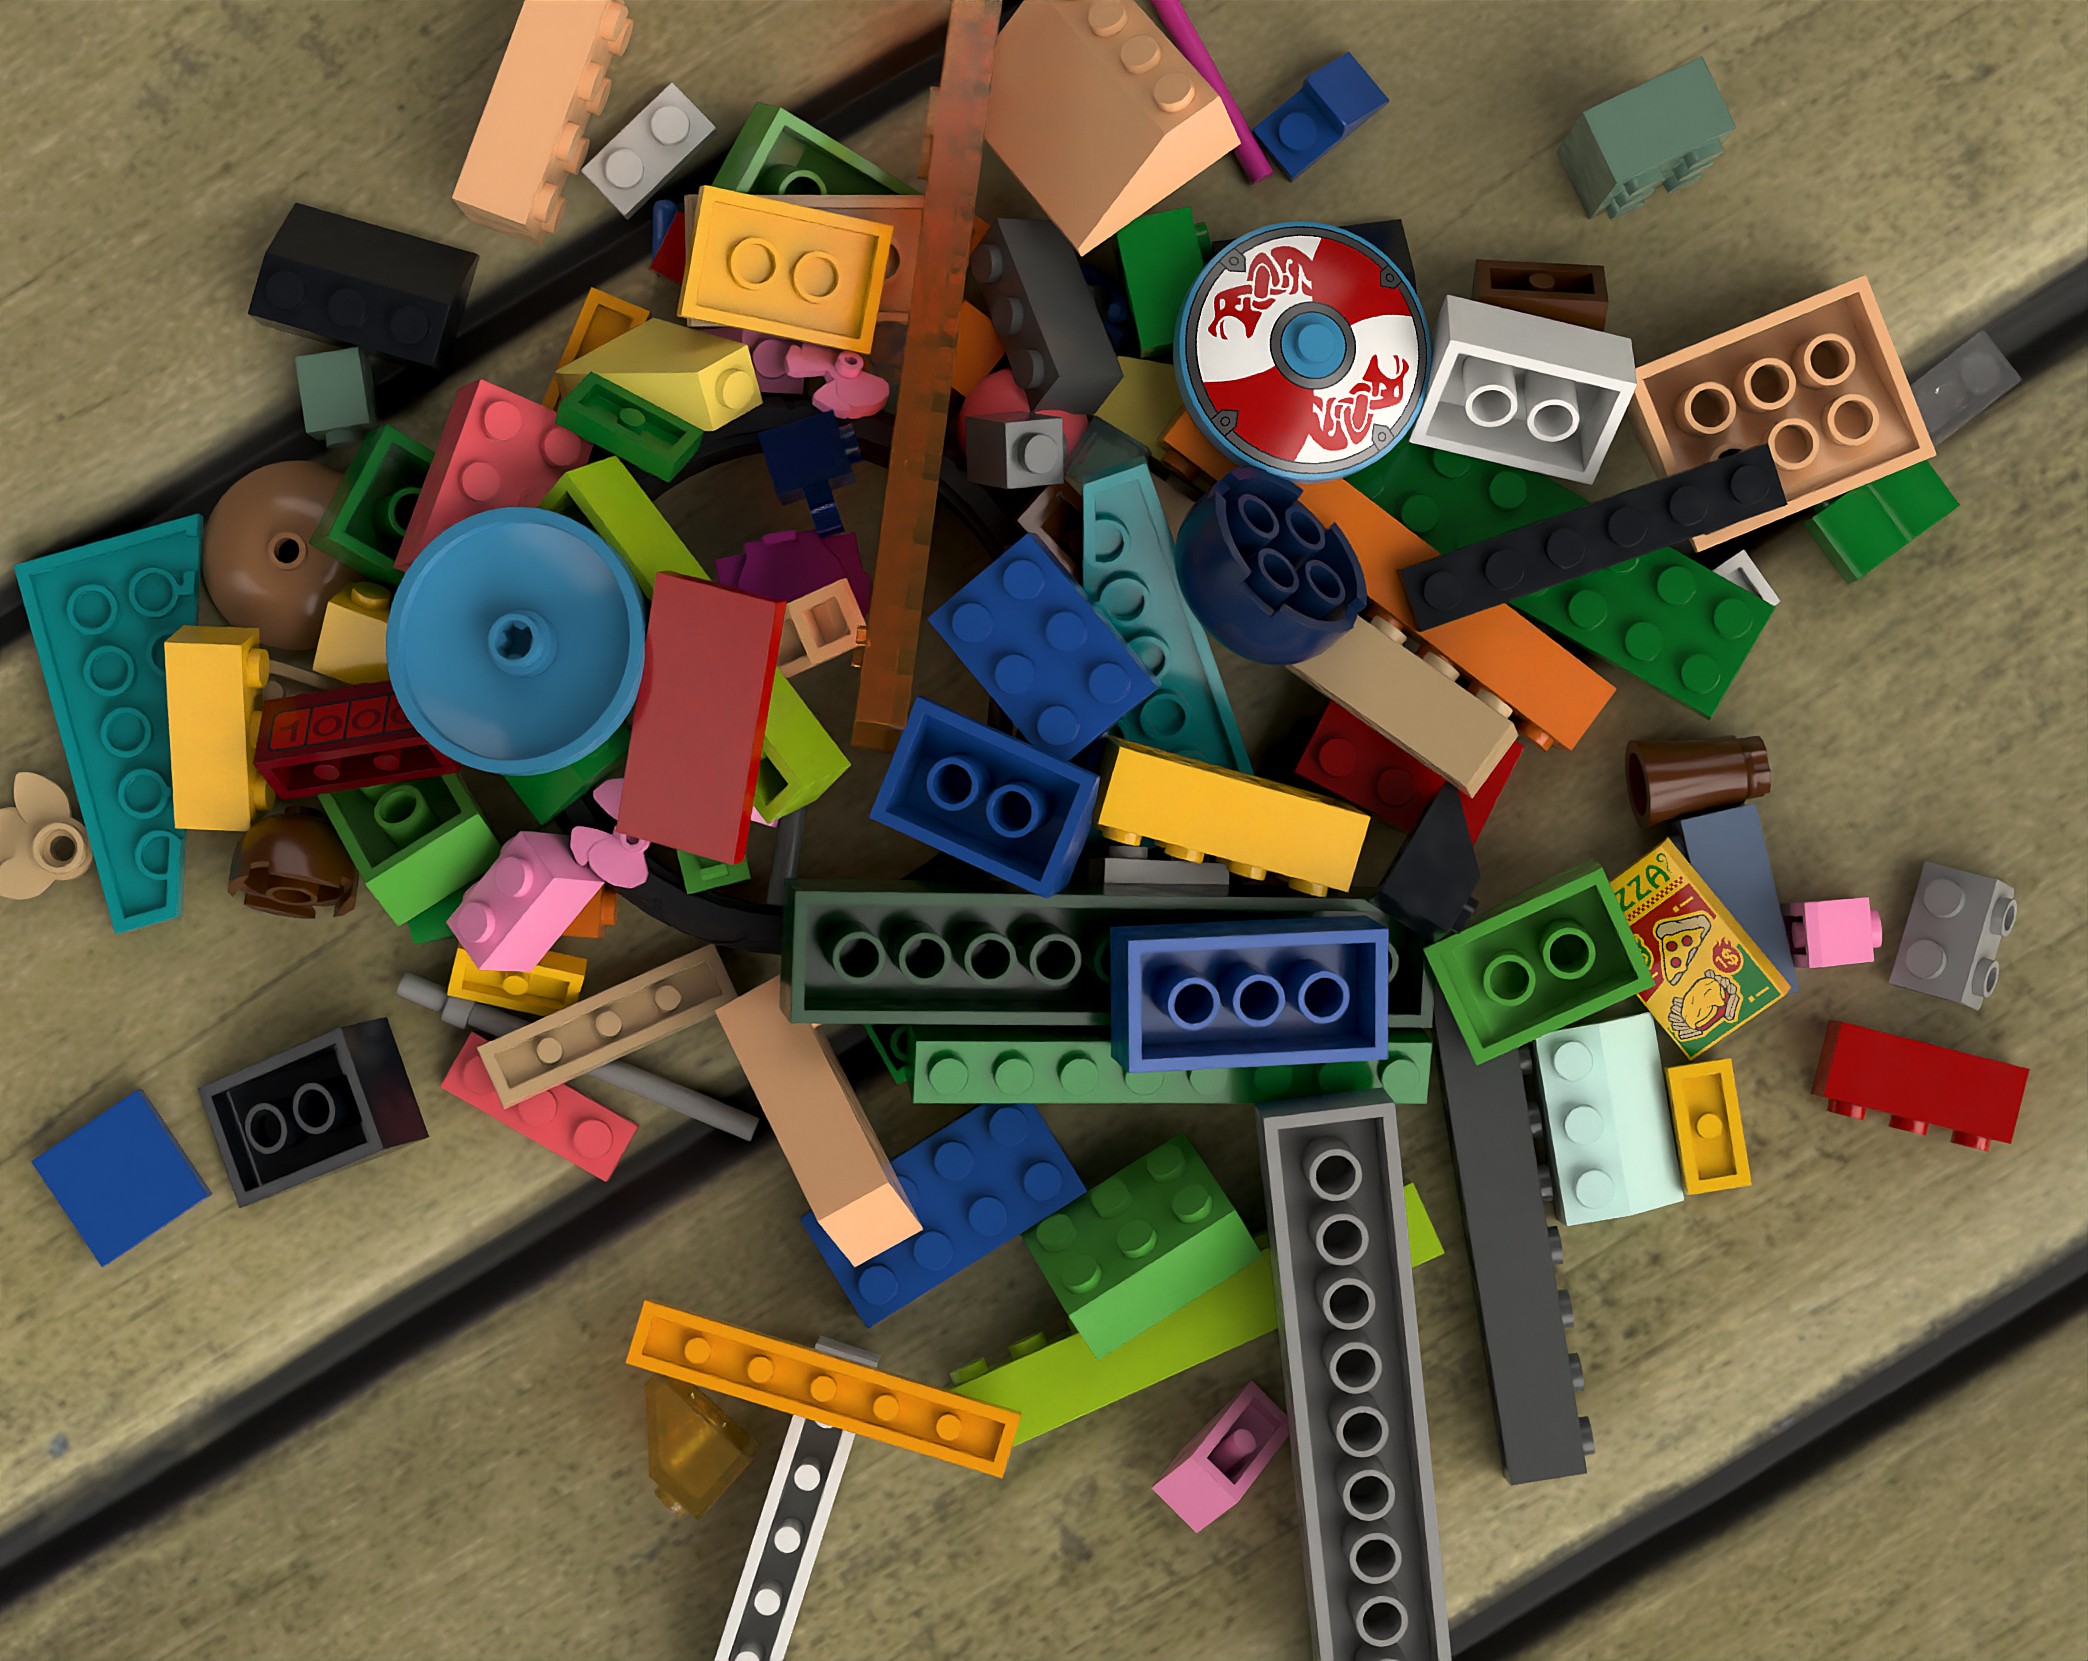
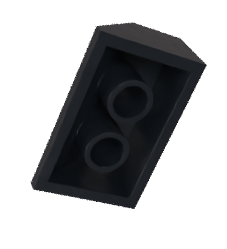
(364, 288)

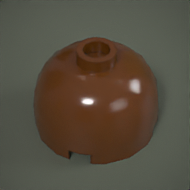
(294, 864)

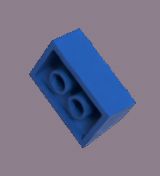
(987, 798)

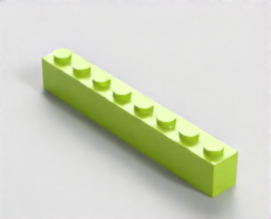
(1064, 1380)

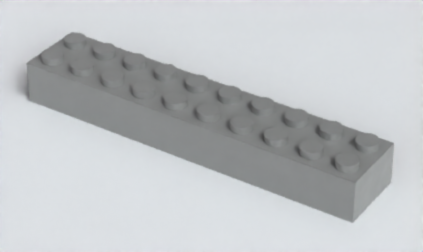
(1353, 1377)

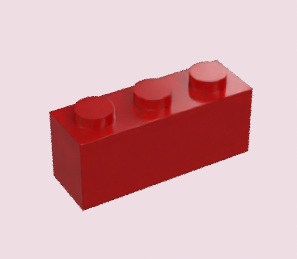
(1919, 1085)

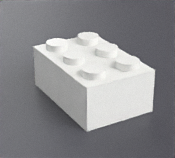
(1524, 390)

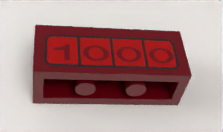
(342, 742)

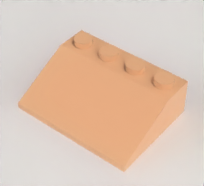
(1099, 114)
(1804, 380)

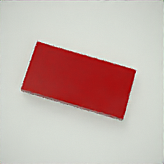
(700, 716)

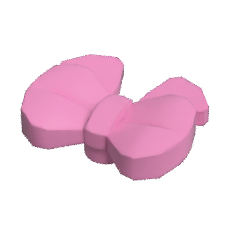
(848, 388)
(613, 856)

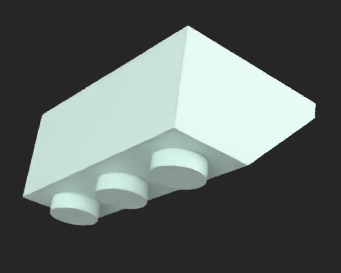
(1605, 1119)

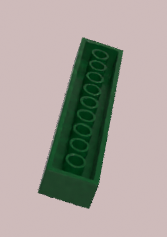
(1017, 958)

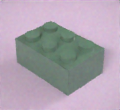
(1646, 140)

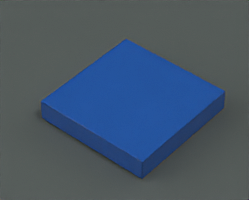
(121, 1177)

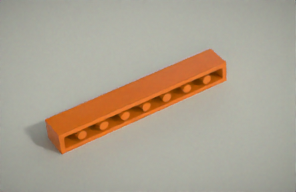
(1490, 649)

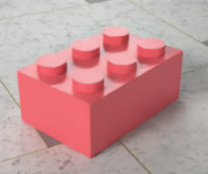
(490, 457)

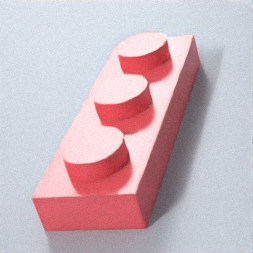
(557, 1118)

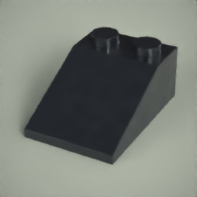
(313, 1111)

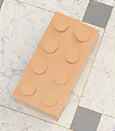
(539, 115)

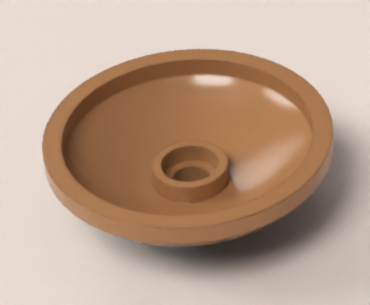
(243, 554)

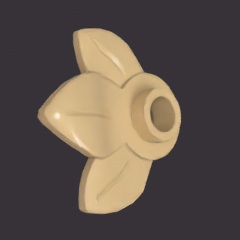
(31, 835)

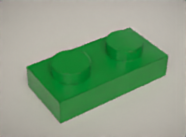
(629, 426)

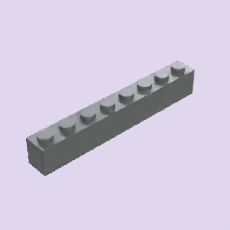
(1512, 1257)

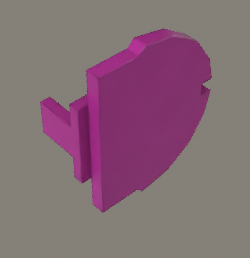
(797, 564)

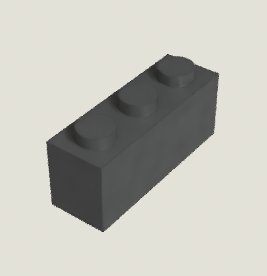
(1045, 316)

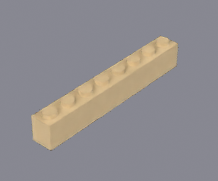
(1392, 688)

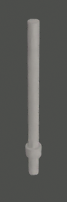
(619, 1073)

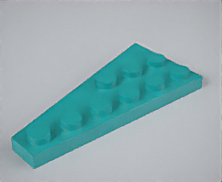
(1135, 585)
(100, 644)

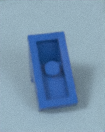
(1319, 115)

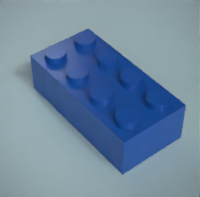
(1249, 993)
(971, 1191)

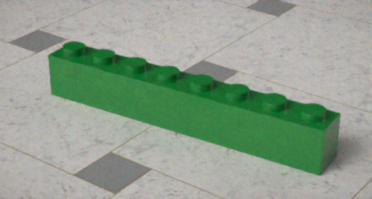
(1077, 1067)

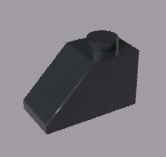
(1432, 871)

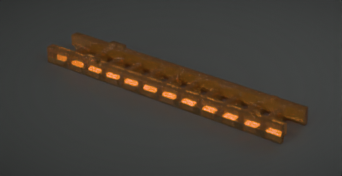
(952, 168)

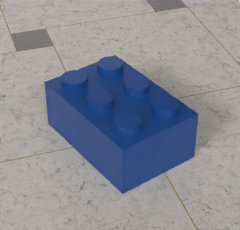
(1044, 650)

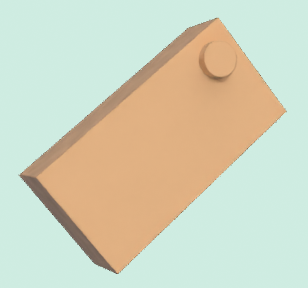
(819, 1125)

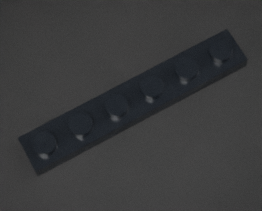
(1592, 537)

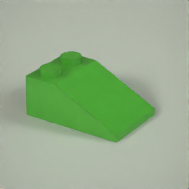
(790, 157)
(414, 840)
(1539, 962)

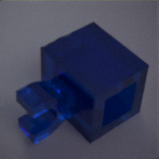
(809, 462)

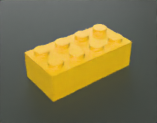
(1227, 814)

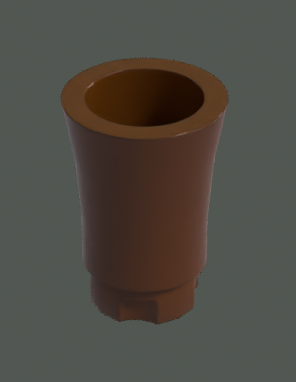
(1693, 776)

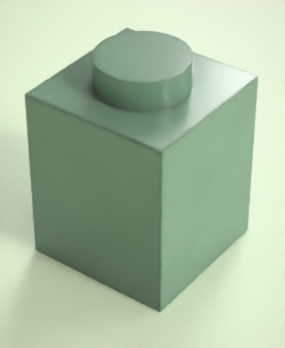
(337, 396)

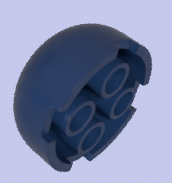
(1267, 570)

